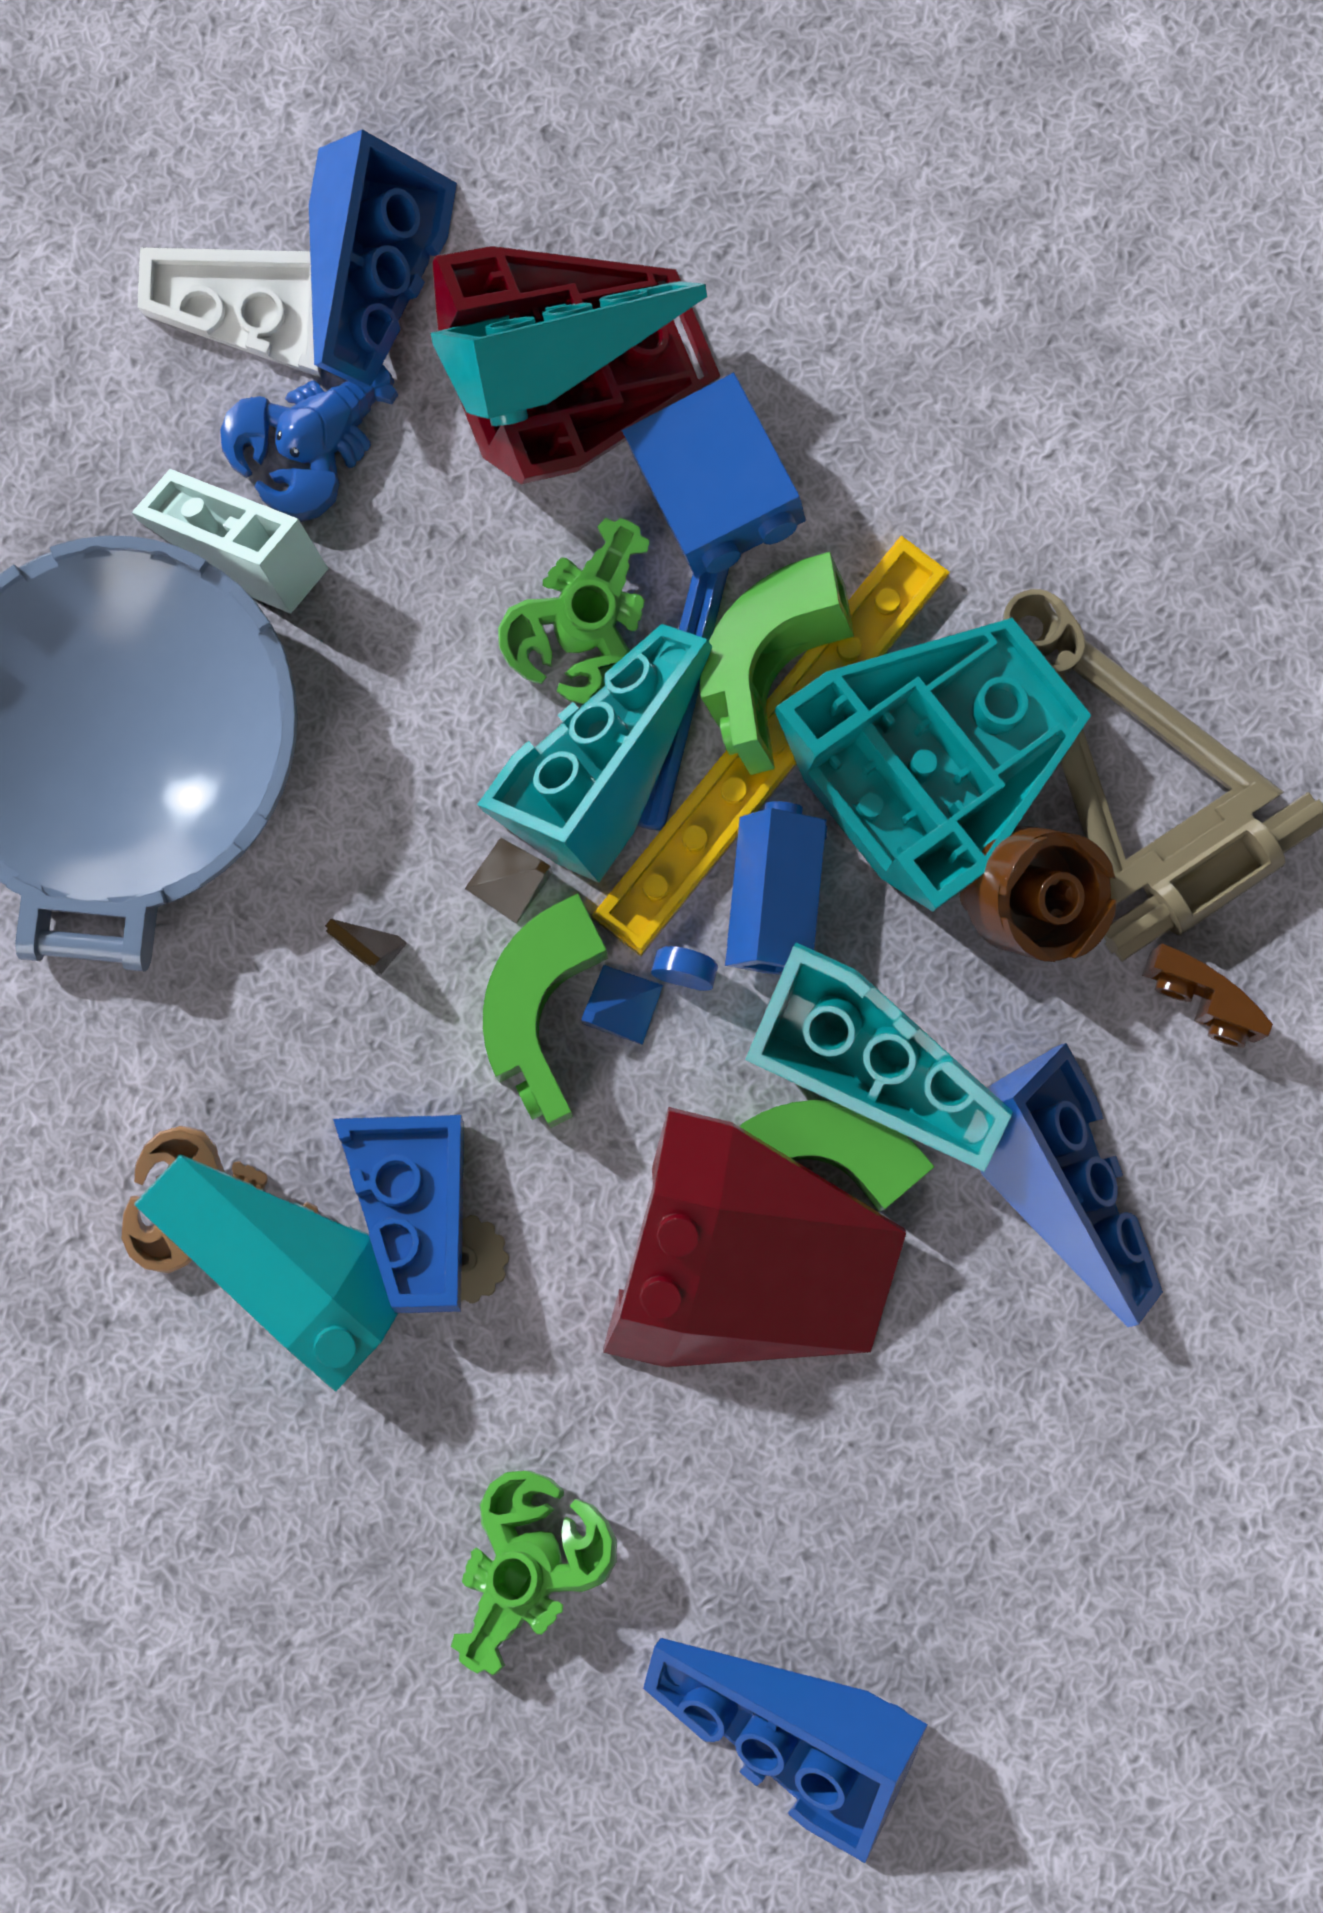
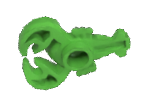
(581, 615)
(528, 1565)

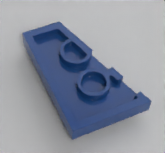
(412, 1204)

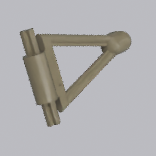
(1204, 857)

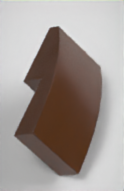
(1223, 1005)

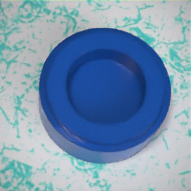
(685, 968)

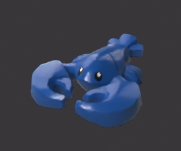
(306, 434)

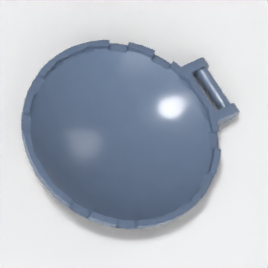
(134, 736)

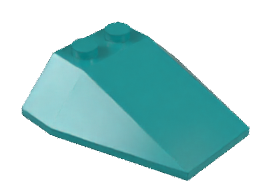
(934, 751)

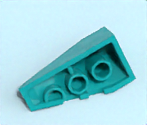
(520, 364)
(593, 775)
(860, 1050)
(281, 1262)

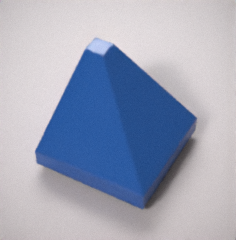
(622, 1004)

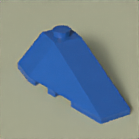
(370, 242)
(1063, 1186)
(815, 1737)

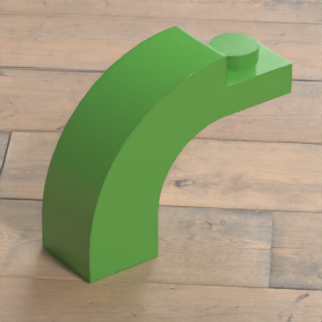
(757, 637)
(524, 977)
(870, 1153)

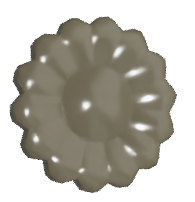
(481, 1259)

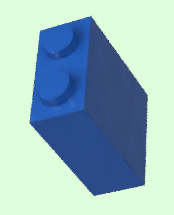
(715, 476)

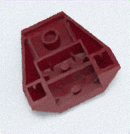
(593, 413)
(748, 1256)

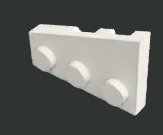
(235, 298)

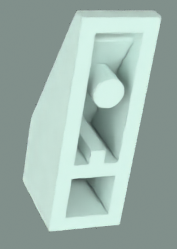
(245, 540)

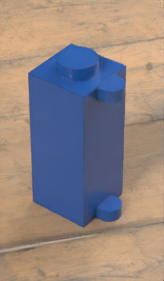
(775, 886)

